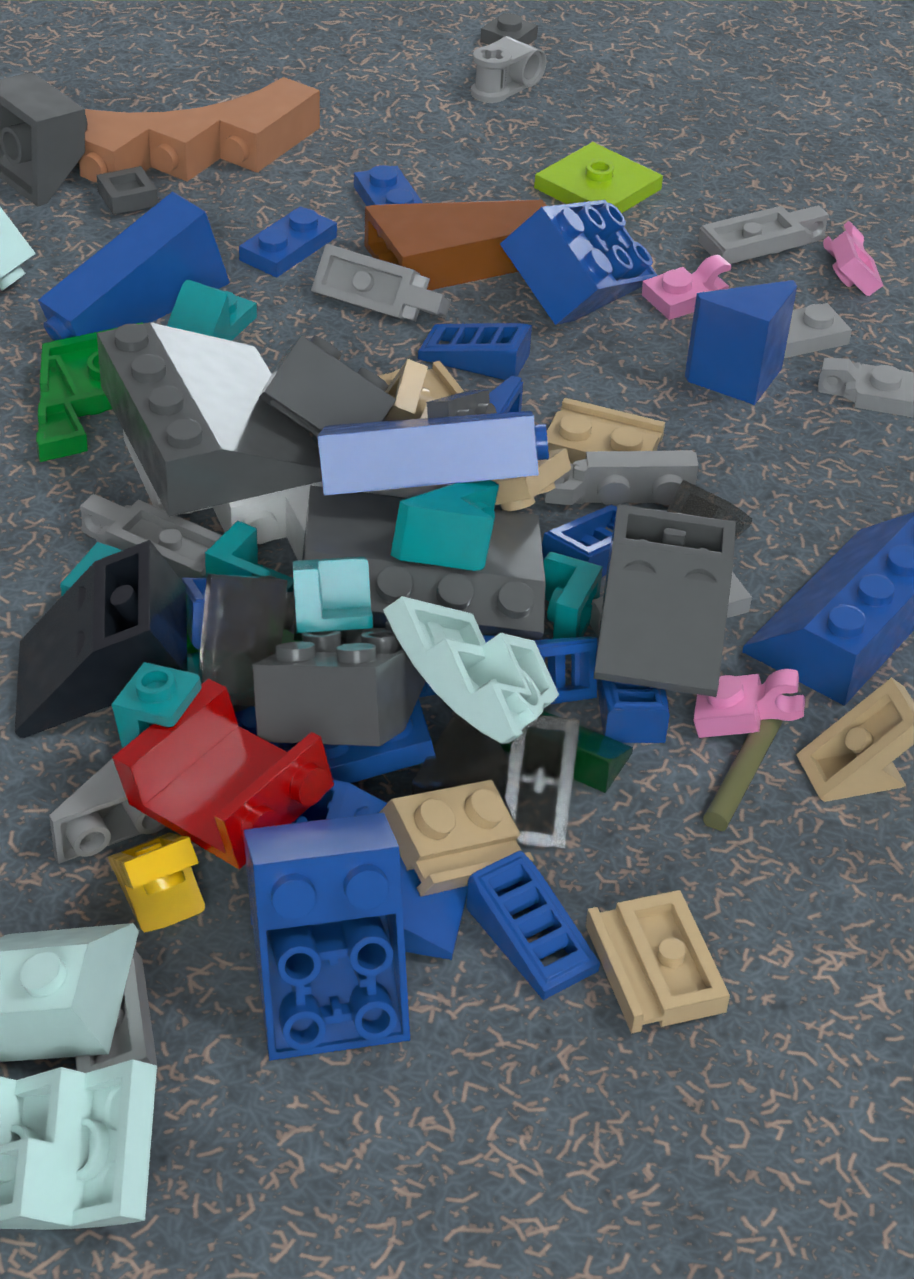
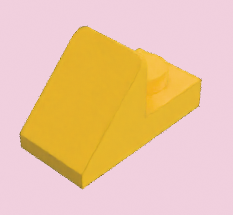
(159, 881)

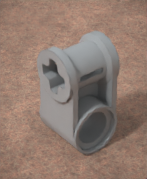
(506, 69)

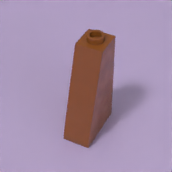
(447, 240)

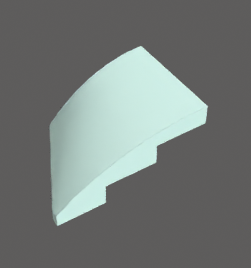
(489, 684)
(76, 1147)

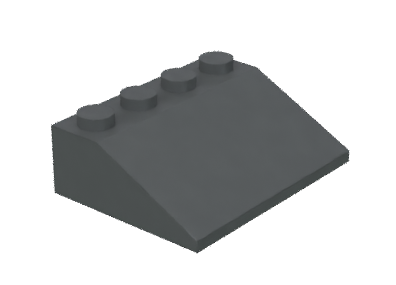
(199, 417)
(502, 596)

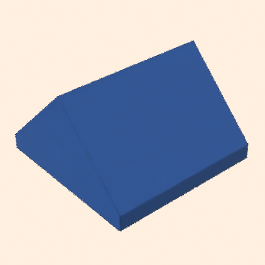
(740, 338)

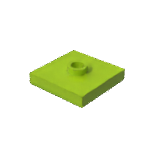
(596, 175)

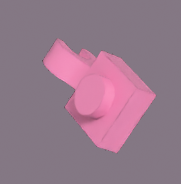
(852, 261)
(677, 289)
(745, 702)

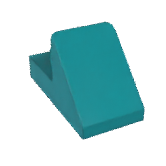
(211, 311)
(447, 526)

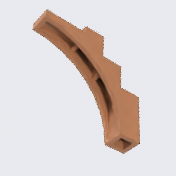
(187, 141)

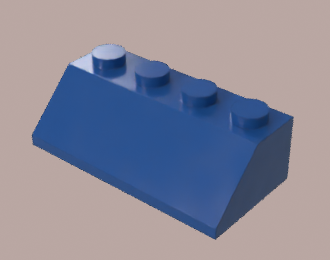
(846, 614)

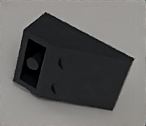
(99, 636)

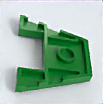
(68, 390)

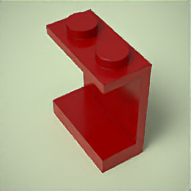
(219, 779)

